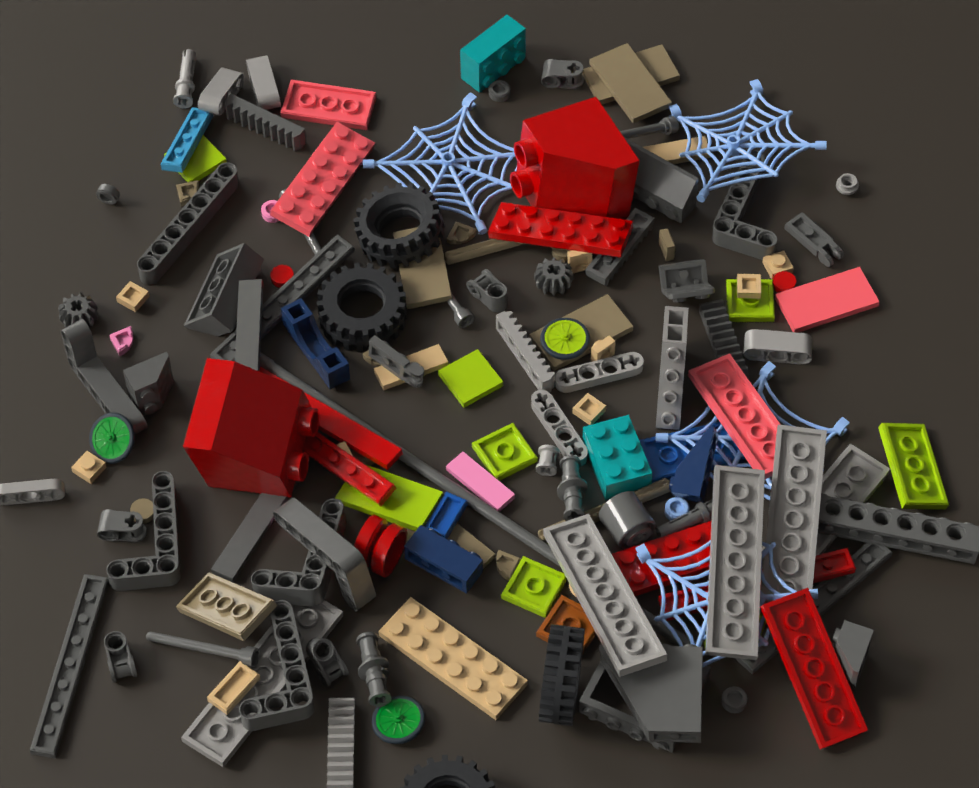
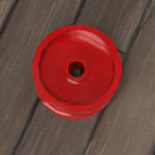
(381, 544)

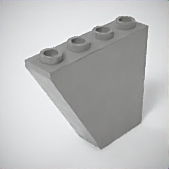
(672, 367)

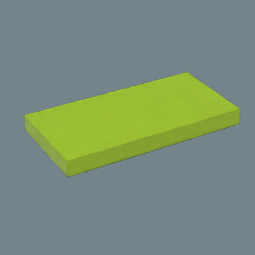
(913, 466)
(407, 506)

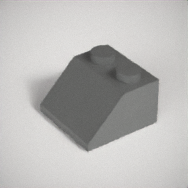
(149, 383)
(852, 648)

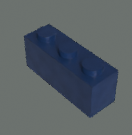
(443, 558)

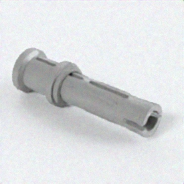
(185, 84)

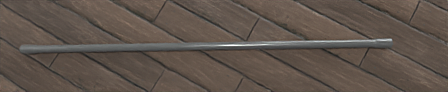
(453, 488)

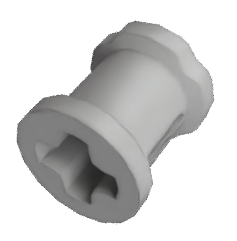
(547, 460)

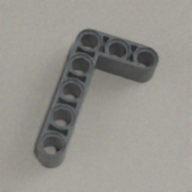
(737, 235)
(96, 377)
(164, 539)
(331, 549)
(311, 584)
(291, 670)

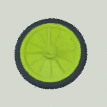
(565, 338)

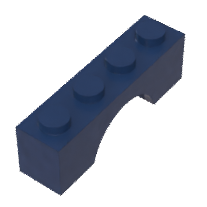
(326, 360)

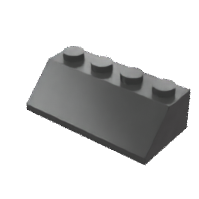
(664, 185)
(217, 301)

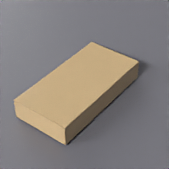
(233, 688)

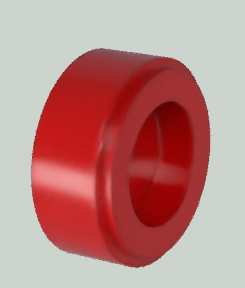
(281, 274)
(784, 281)

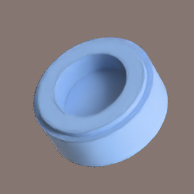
(676, 507)

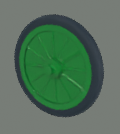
(112, 437)
(399, 720)

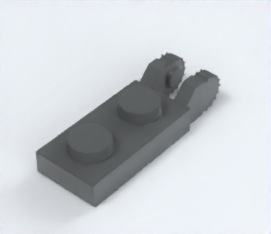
(814, 239)
(396, 362)

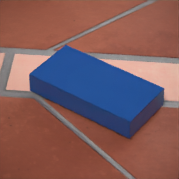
(447, 514)

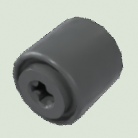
(627, 520)

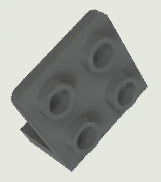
(685, 280)

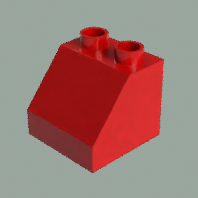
(575, 162)
(249, 430)

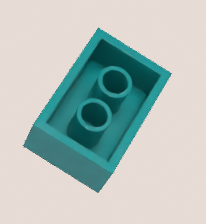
(493, 53)
(616, 456)

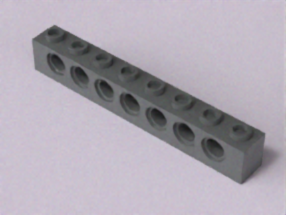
(891, 533)

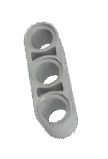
(263, 83)
(219, 88)
(778, 346)

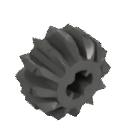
(553, 276)
(78, 308)

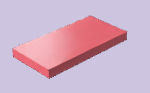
(328, 104)
(826, 300)

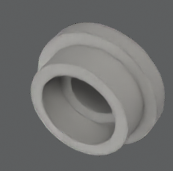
(847, 179)

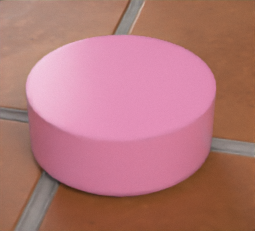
(266, 209)

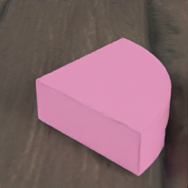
(122, 340)

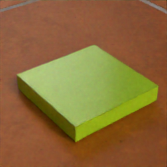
(203, 161)
(750, 308)
(470, 378)
(504, 452)
(534, 587)

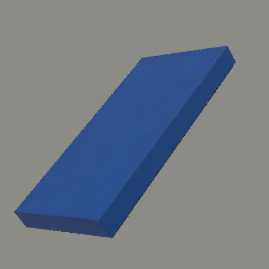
(666, 457)

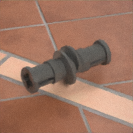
(572, 487)
(373, 669)

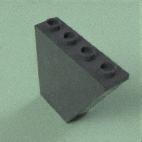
(666, 695)

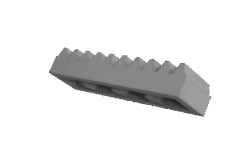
(524, 351)
(341, 743)

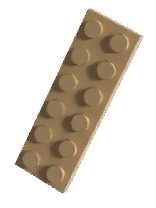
(453, 658)

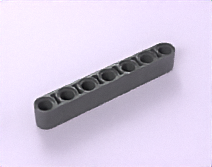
(188, 223)

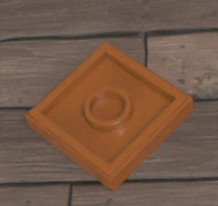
(567, 613)

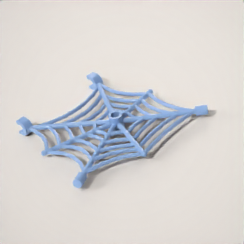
(735, 145)
(449, 162)
(765, 374)
(645, 557)

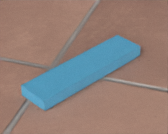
(186, 140)

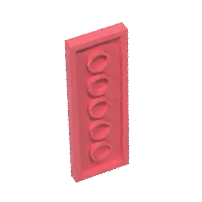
(322, 179)
(738, 410)

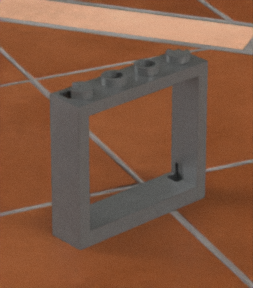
(617, 719)

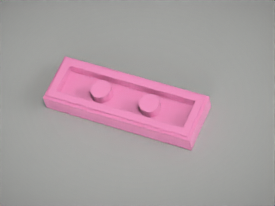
(480, 482)

